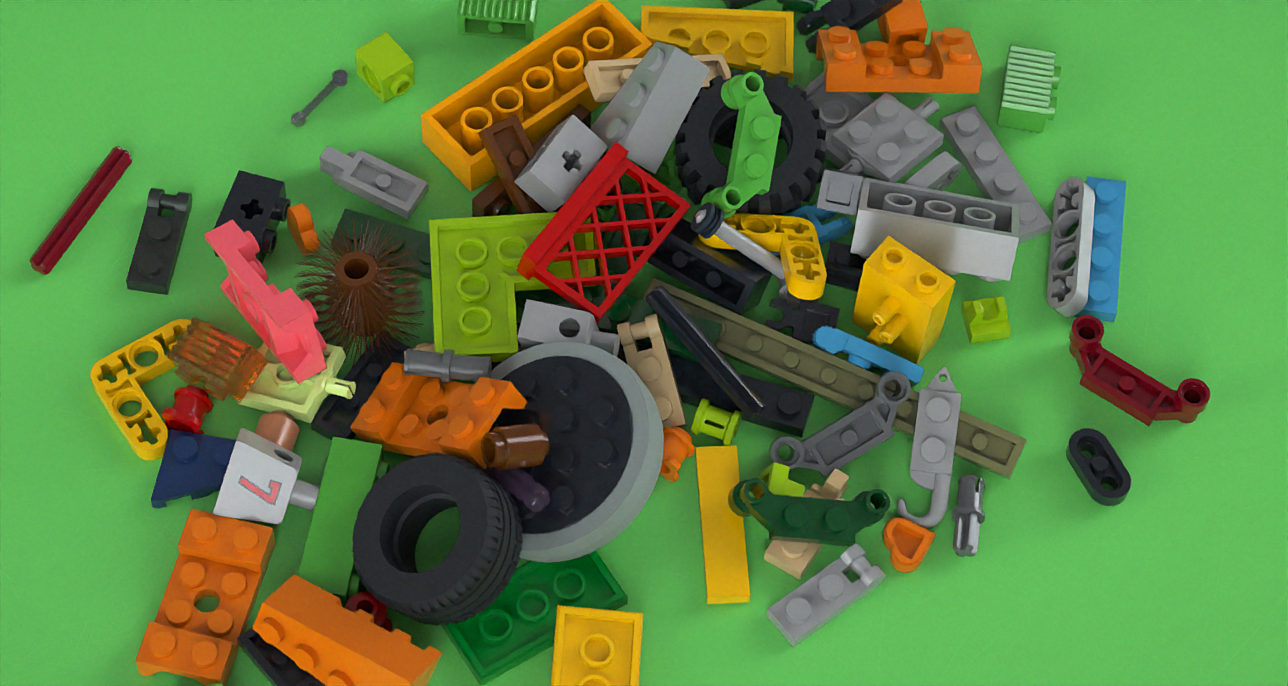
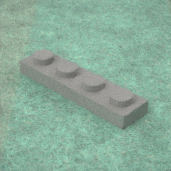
(993, 169)

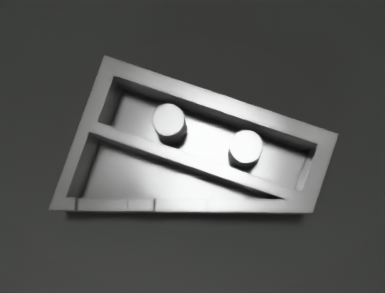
(652, 105)

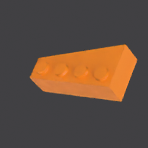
(338, 643)

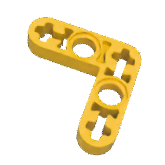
(792, 239)
(128, 387)

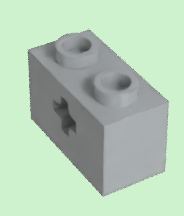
(567, 145)

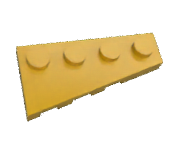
(743, 36)

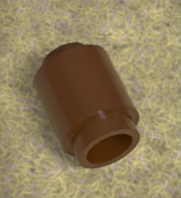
(515, 446)

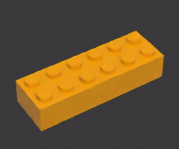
(535, 83)

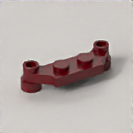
(1128, 386)

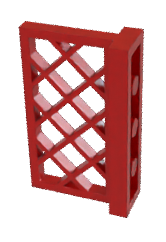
(571, 221)

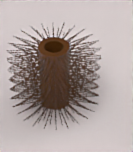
(360, 292)

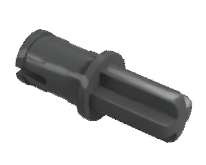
(968, 515)

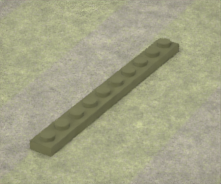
(840, 380)

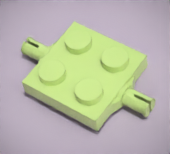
(279, 391)

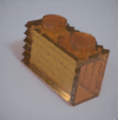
(216, 360)

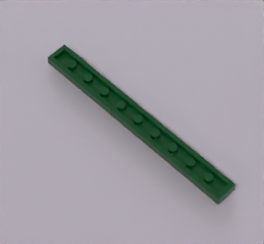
(623, 310)

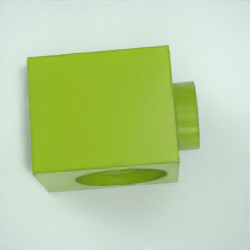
(385, 67)

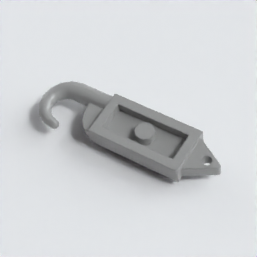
(934, 447)

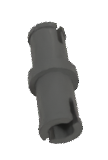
(446, 365)

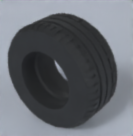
(395, 517)

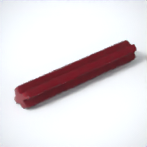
(80, 210)

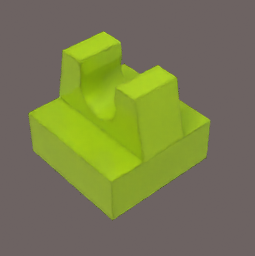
(986, 319)
(778, 483)

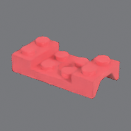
(278, 318)

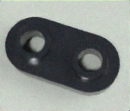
(1100, 469)

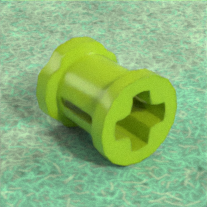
(716, 422)

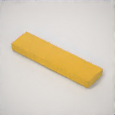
(720, 527)

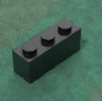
(716, 273)

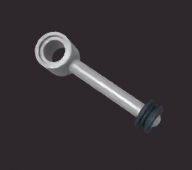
(709, 222)

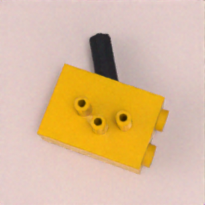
(897, 299)

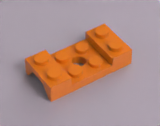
(913, 67)
(409, 411)
(217, 560)

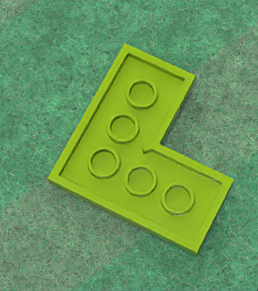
(477, 279)

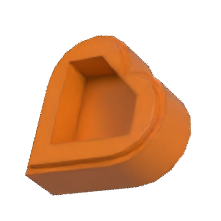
(302, 228)
(907, 543)

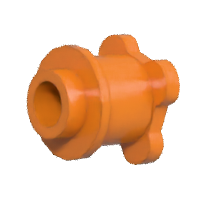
(676, 448)

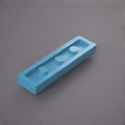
(1105, 248)

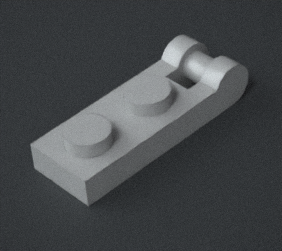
(825, 596)

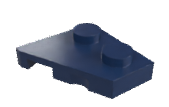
(191, 466)

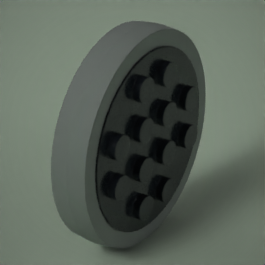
(601, 445)

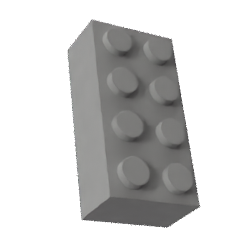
(939, 226)

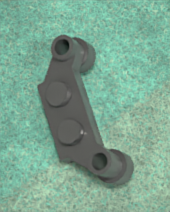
(848, 435)

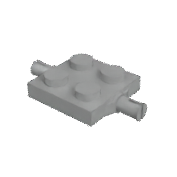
(888, 138)

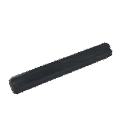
(705, 352)

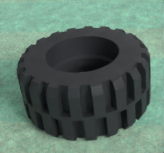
(799, 127)

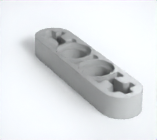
(1069, 288)

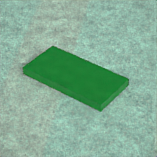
(525, 613)

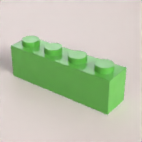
(347, 478)

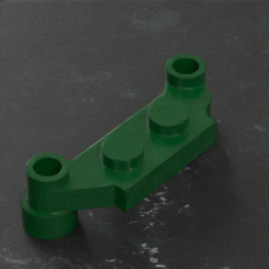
(806, 517)

